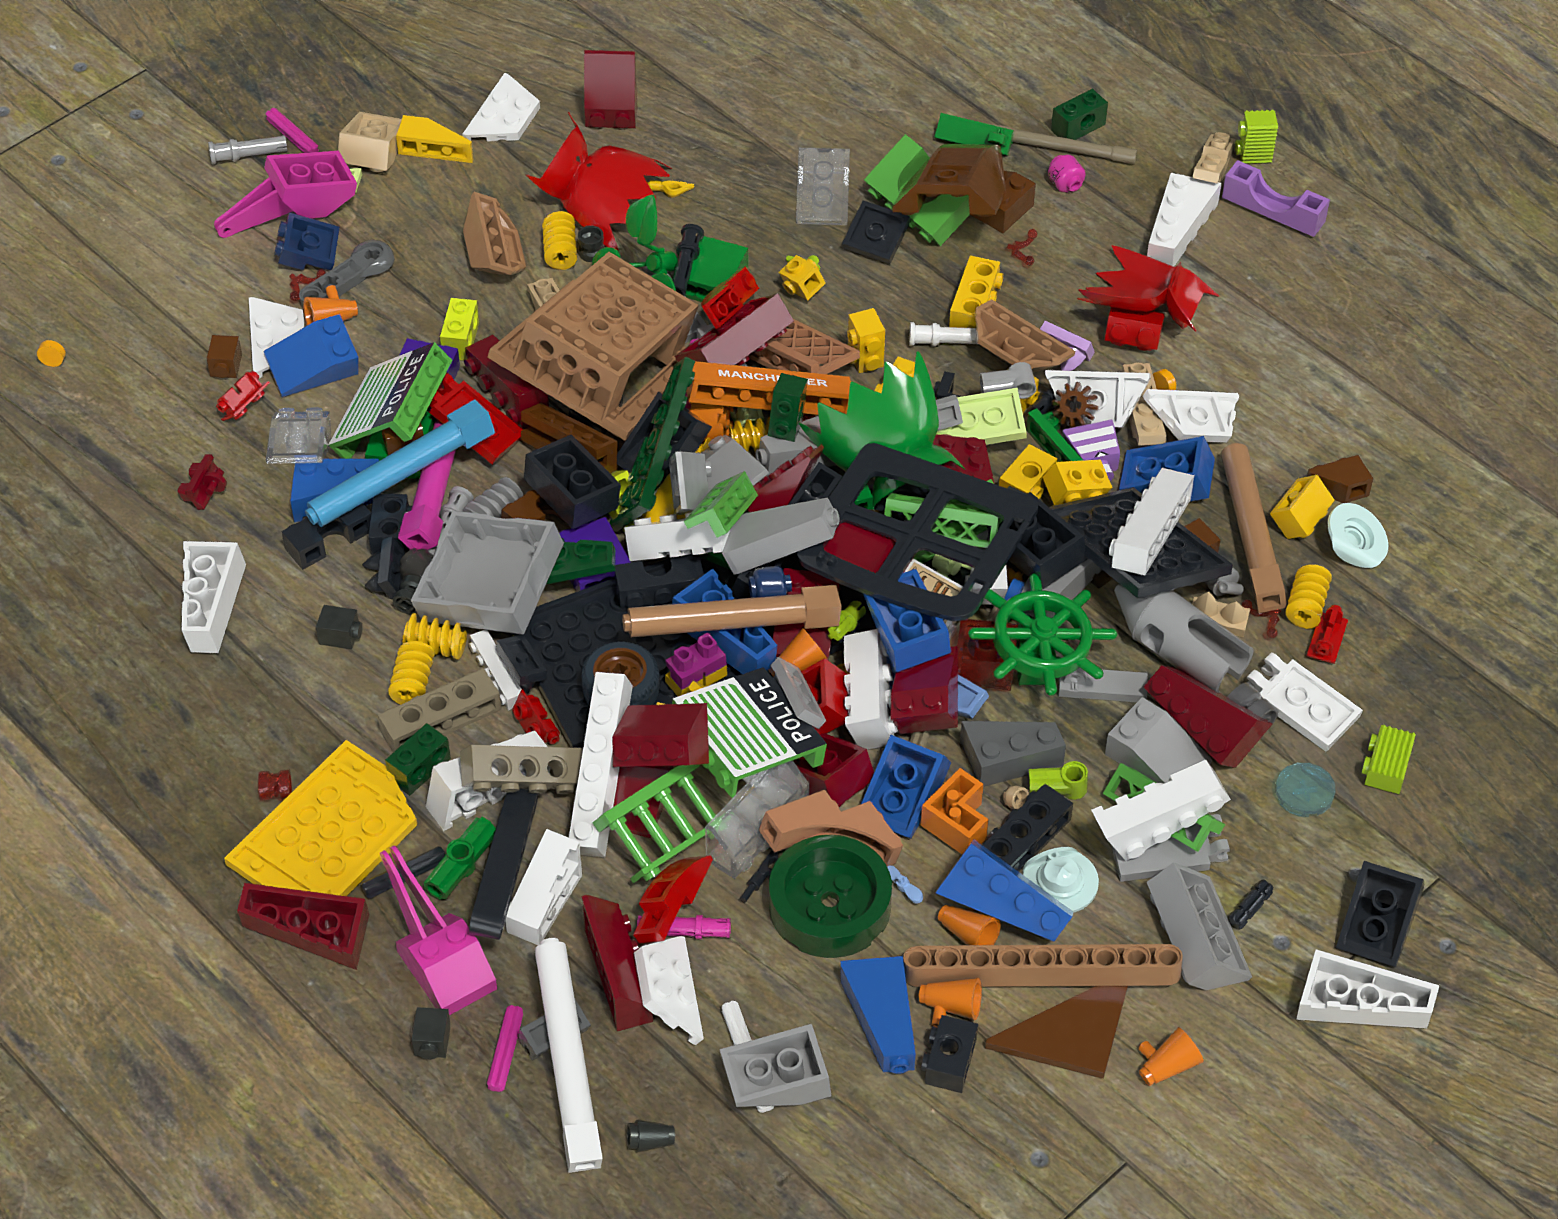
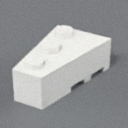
(545, 887)

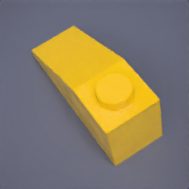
(431, 140)

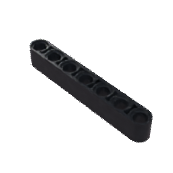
(503, 864)

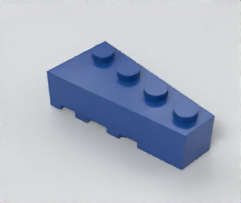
(744, 647)
(1000, 891)

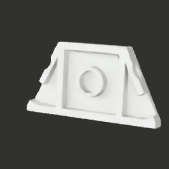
(504, 112)
(270, 325)
(1115, 392)
(1195, 413)
(669, 986)

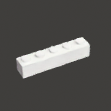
(497, 670)

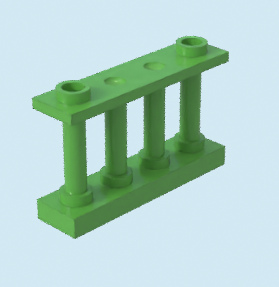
(638, 806)

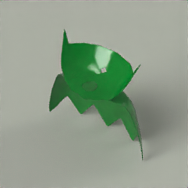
(897, 418)

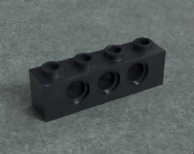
(1054, 815)

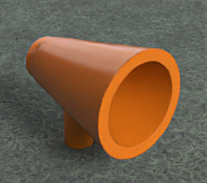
(321, 308)
(801, 652)
(970, 925)
(955, 997)
(1171, 1058)

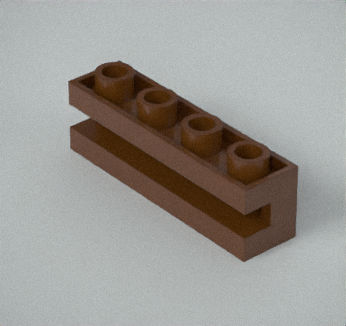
(551, 425)

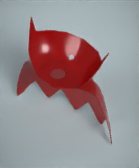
(602, 191)
(1149, 284)

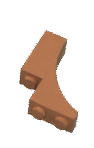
(821, 816)

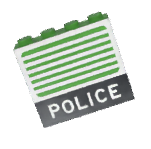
(393, 397)
(752, 728)

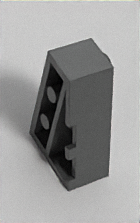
(1010, 749)

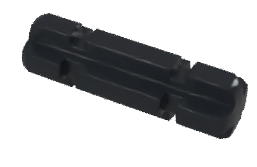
(1251, 904)

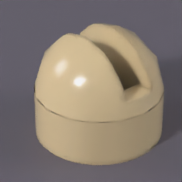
(1015, 792)

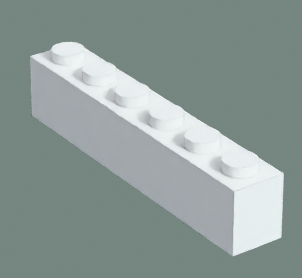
(1151, 521)
(597, 775)

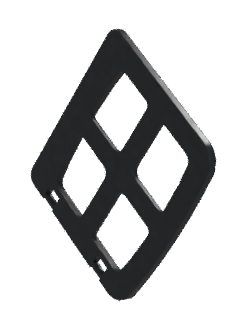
(917, 533)

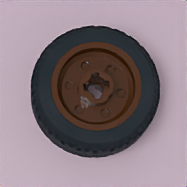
(625, 659)

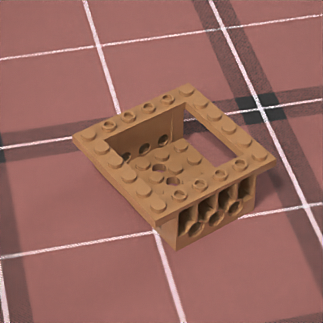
(589, 367)

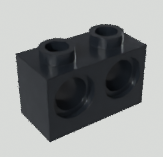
(387, 519)

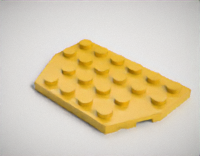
(328, 828)

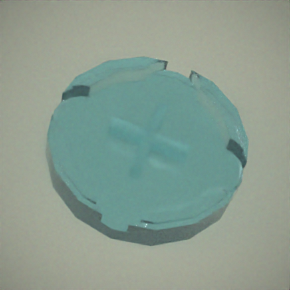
(1305, 789)

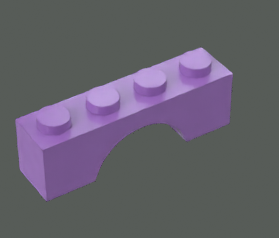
(1248, 189)

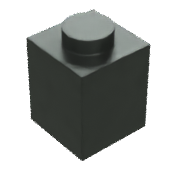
(338, 627)
(431, 1032)

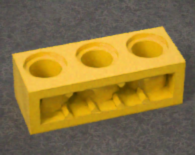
(976, 288)

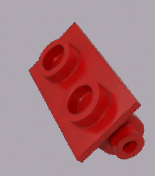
(250, 391)
(1328, 635)
(530, 713)

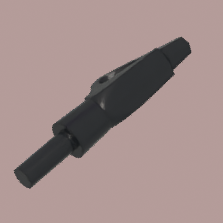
(758, 877)

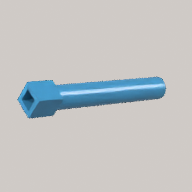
(464, 427)

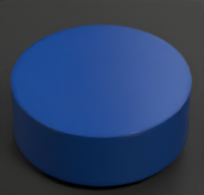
(1015, 588)

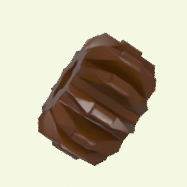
(1082, 397)

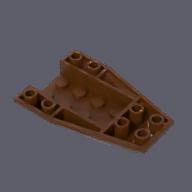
(960, 172)

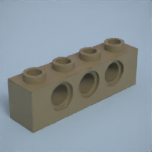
(457, 703)
(477, 769)

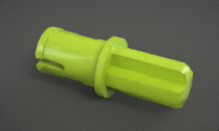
(848, 621)

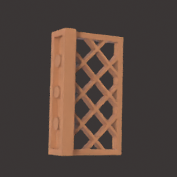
(794, 358)

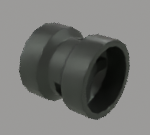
(590, 242)
(403, 597)

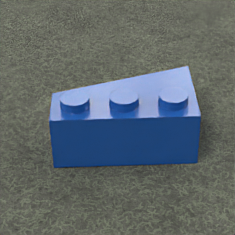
(317, 478)

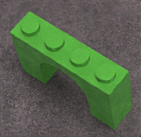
(935, 219)

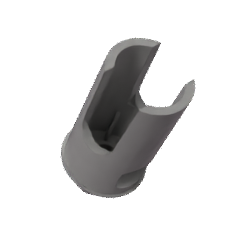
(1185, 636)

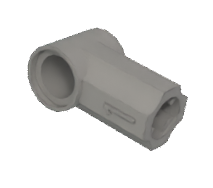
(1017, 376)

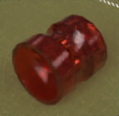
(274, 784)

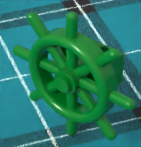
(1039, 638)

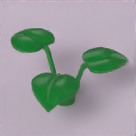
(642, 223)

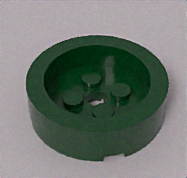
(837, 869)

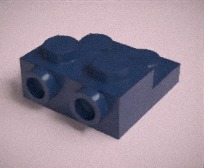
(306, 242)

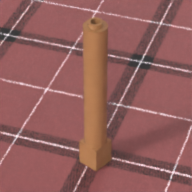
(1253, 528)
(813, 607)

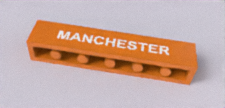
(755, 386)

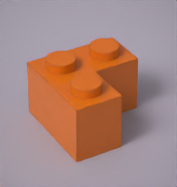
(953, 813)

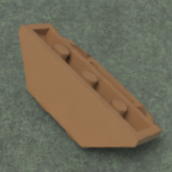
(492, 237)
(1017, 339)

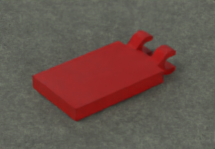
(453, 396)

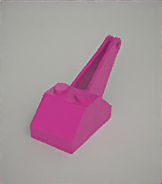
(299, 182)
(443, 953)

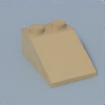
(369, 141)

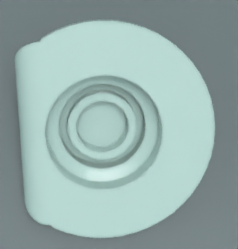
(1357, 535)
(1064, 876)

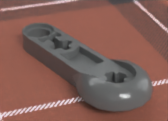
(366, 260)

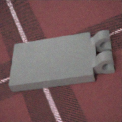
(1172, 850)

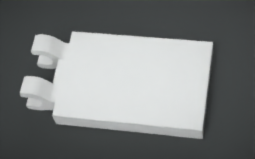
(1305, 701)

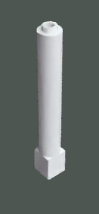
(568, 1060)

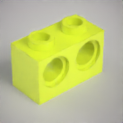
(460, 325)

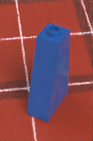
(882, 1007)

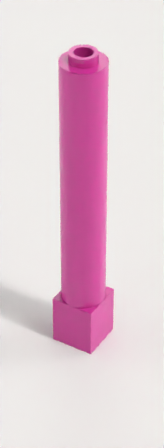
(422, 524)

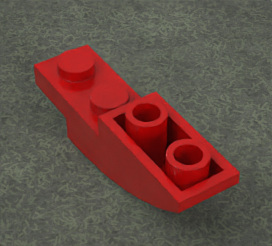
(729, 297)
(665, 895)

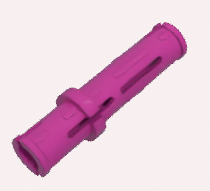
(699, 927)

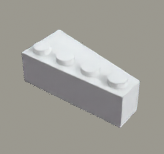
(1180, 216)
(671, 538)
(209, 589)
(868, 690)
(450, 800)
(1161, 809)
(1364, 994)

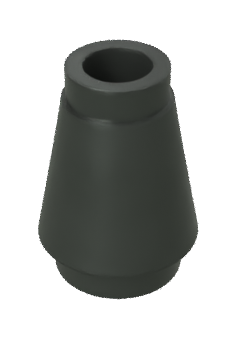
(649, 1135)

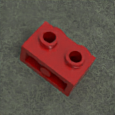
(1134, 328)

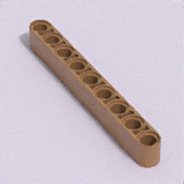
(991, 964)

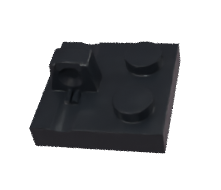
(876, 232)

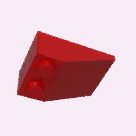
(829, 691)

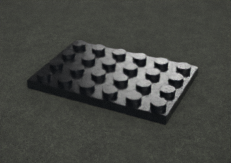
(1179, 563)

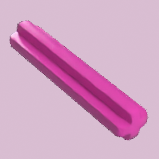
(291, 131)
(505, 1048)

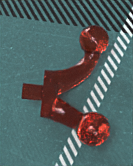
(1029, 260)
(294, 295)
(1272, 614)

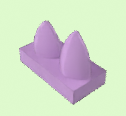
(1083, 347)

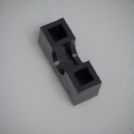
(306, 543)
(639, 588)

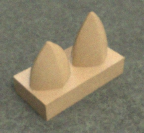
(1230, 616)

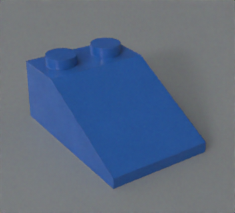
(313, 356)
(1185, 456)
(908, 634)
(904, 782)

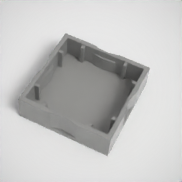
(488, 572)

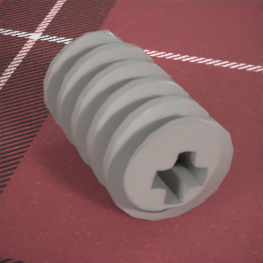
(495, 498)

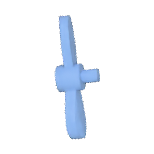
(903, 884)

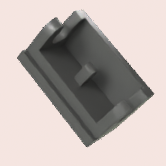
(536, 1035)

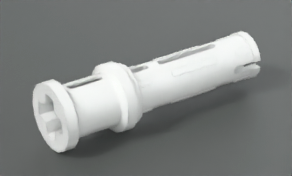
(935, 334)

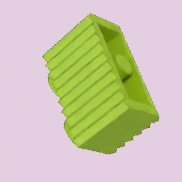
(1257, 137)
(1389, 758)

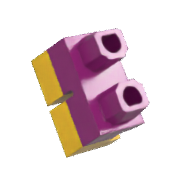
(699, 663)

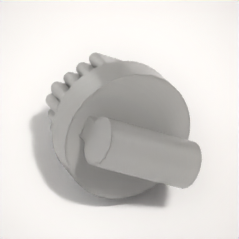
(1226, 584)

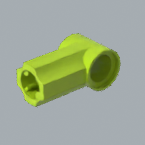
(1061, 778)

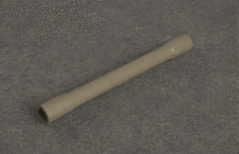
(1115, 153)

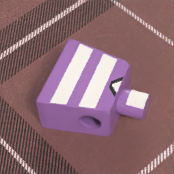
(1096, 442)

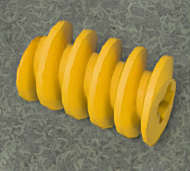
(559, 240)
(750, 434)
(1308, 596)
(439, 638)
(411, 671)

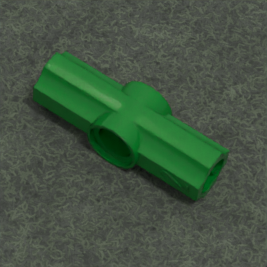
(453, 870)

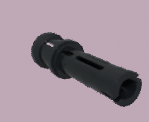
(687, 251)

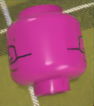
(1065, 172)

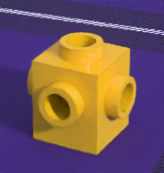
(801, 277)

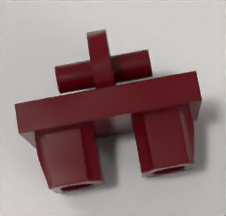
(204, 481)

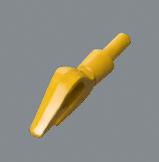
(670, 188)

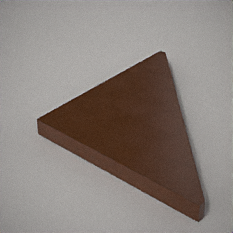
(1069, 1035)

